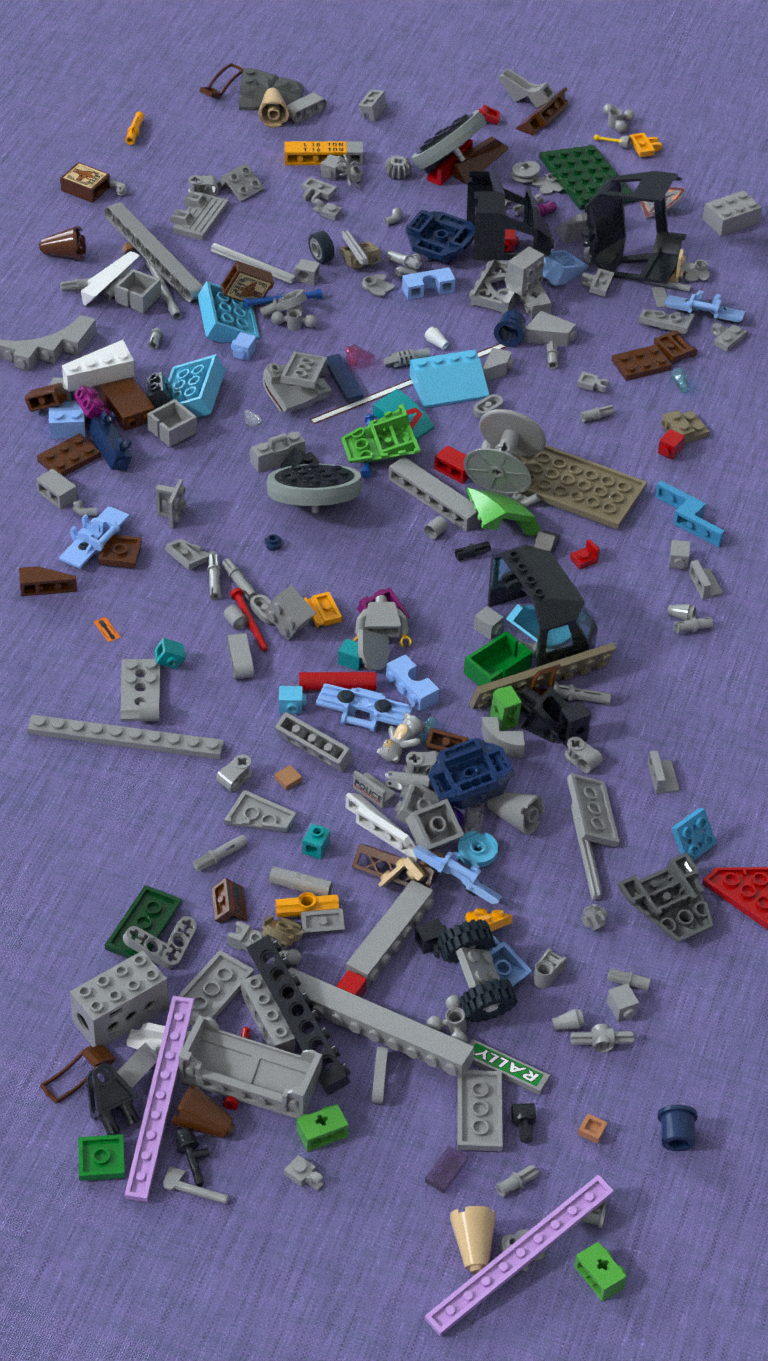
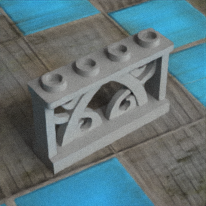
(483, 286)

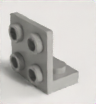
(242, 182)

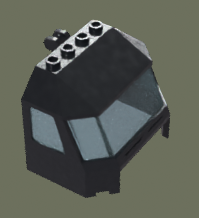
(559, 607)

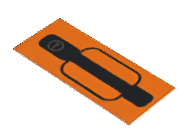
(106, 629)

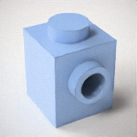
(244, 346)

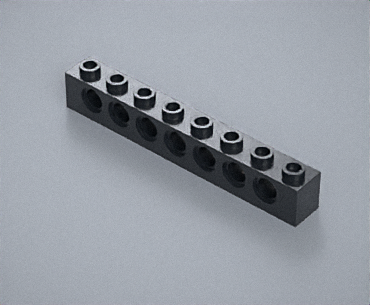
(260, 953)

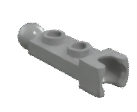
(246, 936)

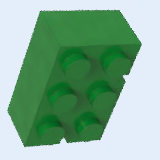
(497, 660)

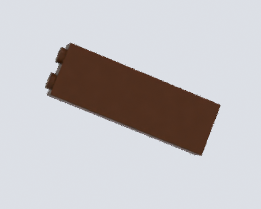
(126, 402)

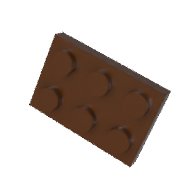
(641, 362)
(69, 455)

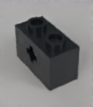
(159, 389)
(574, 722)

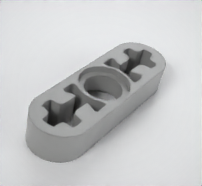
(379, 1075)

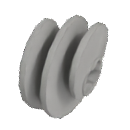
(525, 171)

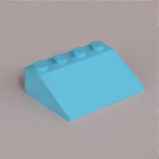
(225, 316)
(448, 378)
(197, 384)

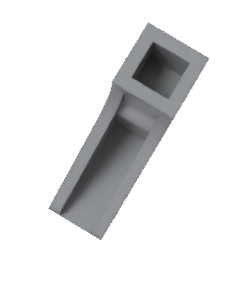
(520, 88)

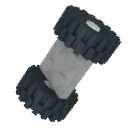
(487, 993)

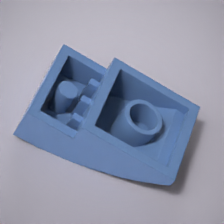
(508, 963)

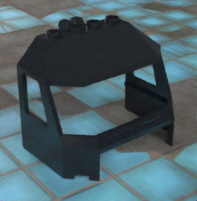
(488, 215)
(607, 227)

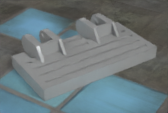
(199, 216)

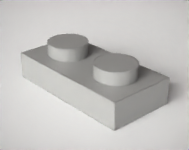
(322, 920)

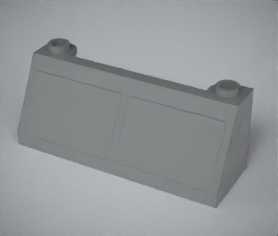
(249, 1069)

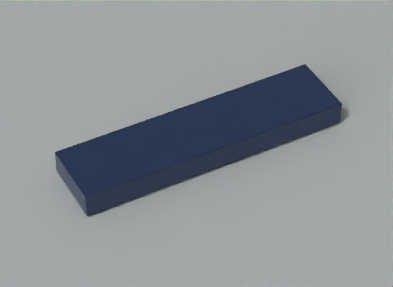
(343, 378)

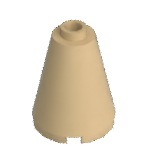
(273, 109)
(474, 1235)

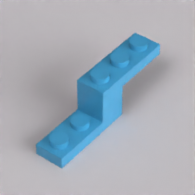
(689, 513)

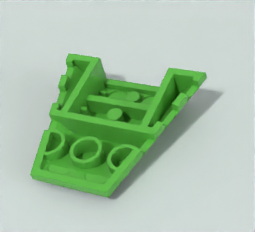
(382, 439)
(496, 506)

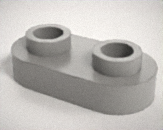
(487, 404)
(259, 604)

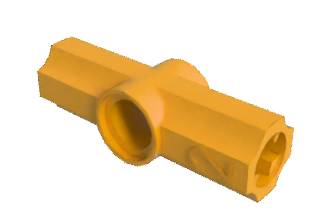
(305, 902)

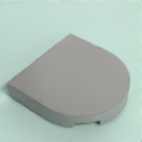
(373, 649)

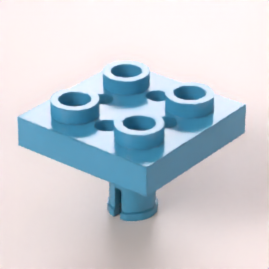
(689, 834)

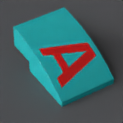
(417, 418)

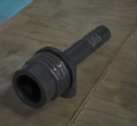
(186, 1144)

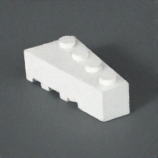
(99, 367)

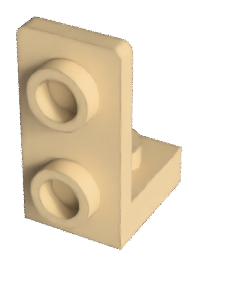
(678, 273)
(414, 871)

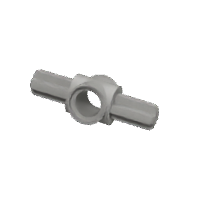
(602, 1038)

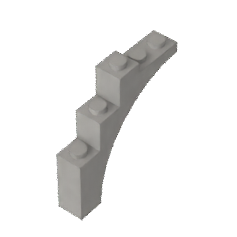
(49, 348)

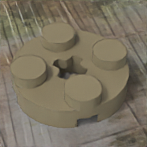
(284, 929)

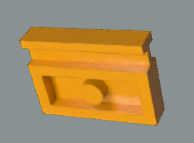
(325, 609)

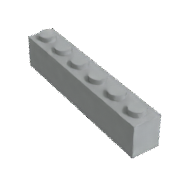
(434, 493)
(391, 931)

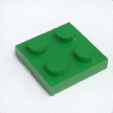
(101, 1157)

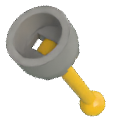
(624, 141)

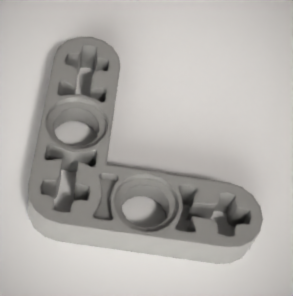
(163, 949)

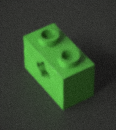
(506, 707)
(322, 1127)
(600, 1271)

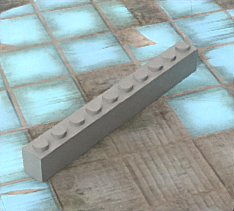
(385, 1026)

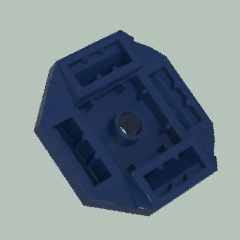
(439, 235)
(470, 773)

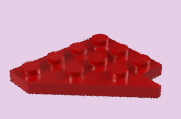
(743, 888)

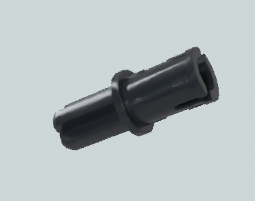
(472, 550)

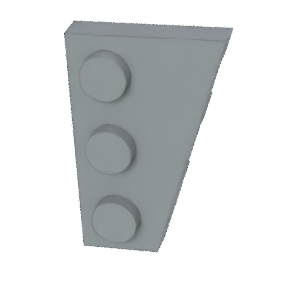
(666, 321)
(259, 813)

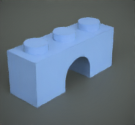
(440, 280)
(419, 693)

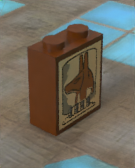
(85, 182)
(247, 282)

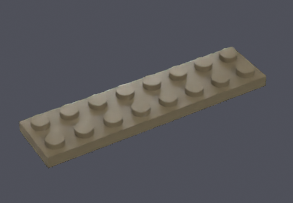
(570, 666)

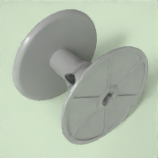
(511, 436)

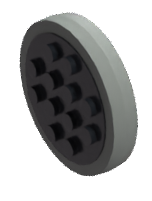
(449, 140)
(314, 485)

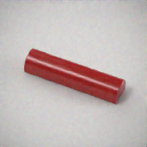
(315, 680)

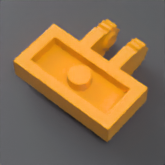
(645, 146)
(495, 919)

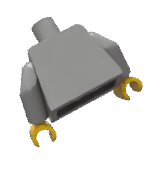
(383, 619)

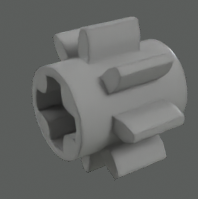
(594, 916)

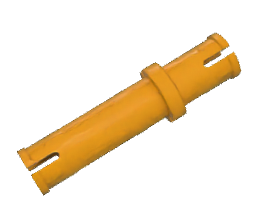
(133, 131)

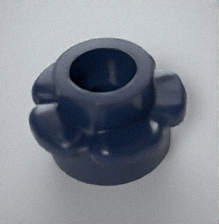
(273, 542)

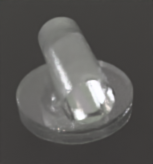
(252, 419)

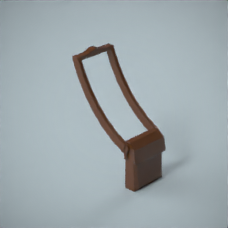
(211, 92)
(542, 691)
(94, 1055)

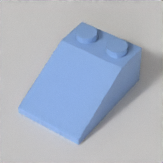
(562, 267)
(66, 420)

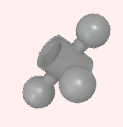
(615, 117)
(294, 318)
(453, 1014)

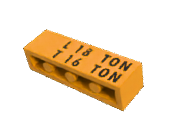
(312, 151)

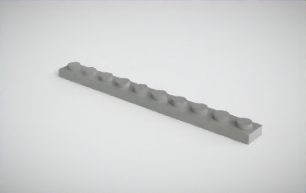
(125, 737)

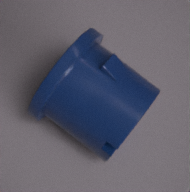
(508, 335)
(677, 1127)

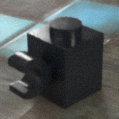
(427, 936)

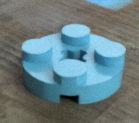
(481, 858)

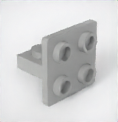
(170, 502)

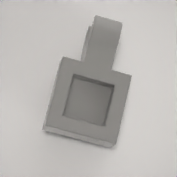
(327, 211)
(303, 1172)

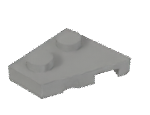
(187, 554)

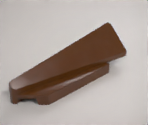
(544, 113)
(479, 158)

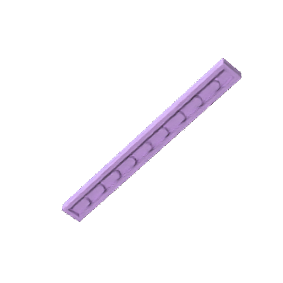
(159, 1100)
(518, 1255)

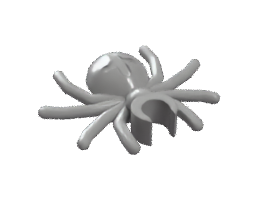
(353, 173)

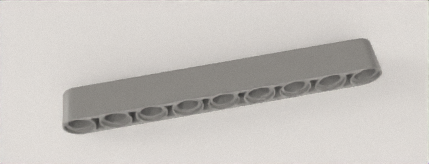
(153, 251)

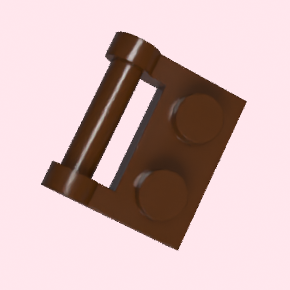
(675, 346)

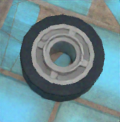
(321, 246)

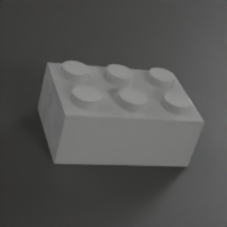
(732, 213)

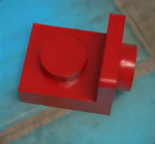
(490, 114)
(586, 556)

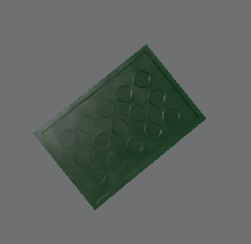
(580, 172)

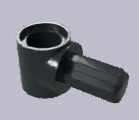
(524, 1117)

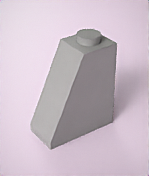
(549, 328)

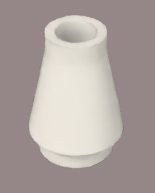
(435, 337)

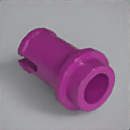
(547, 208)

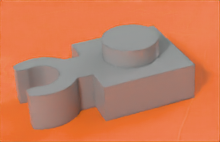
(590, 381)

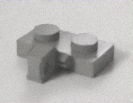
(598, 283)
(727, 336)

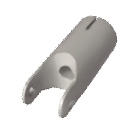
(402, 779)

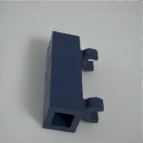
(109, 441)

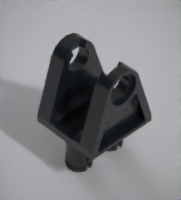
(542, 713)
(109, 1095)

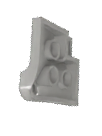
(293, 397)

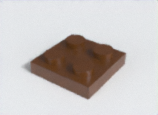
(121, 551)

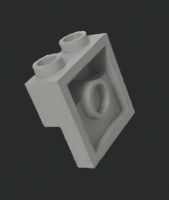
(414, 798)

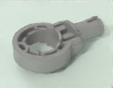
(285, 302)

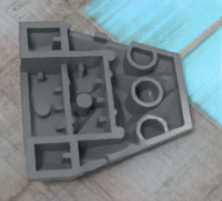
(256, 82)
(671, 899)

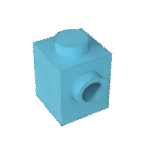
(291, 699)

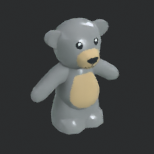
(402, 737)

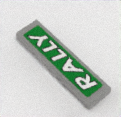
(511, 1068)

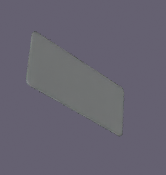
(660, 296)

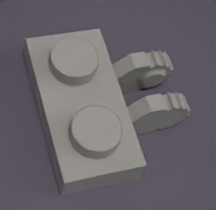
(318, 188)

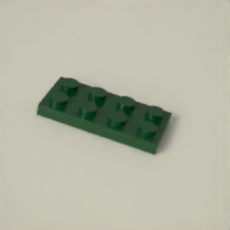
(149, 911)

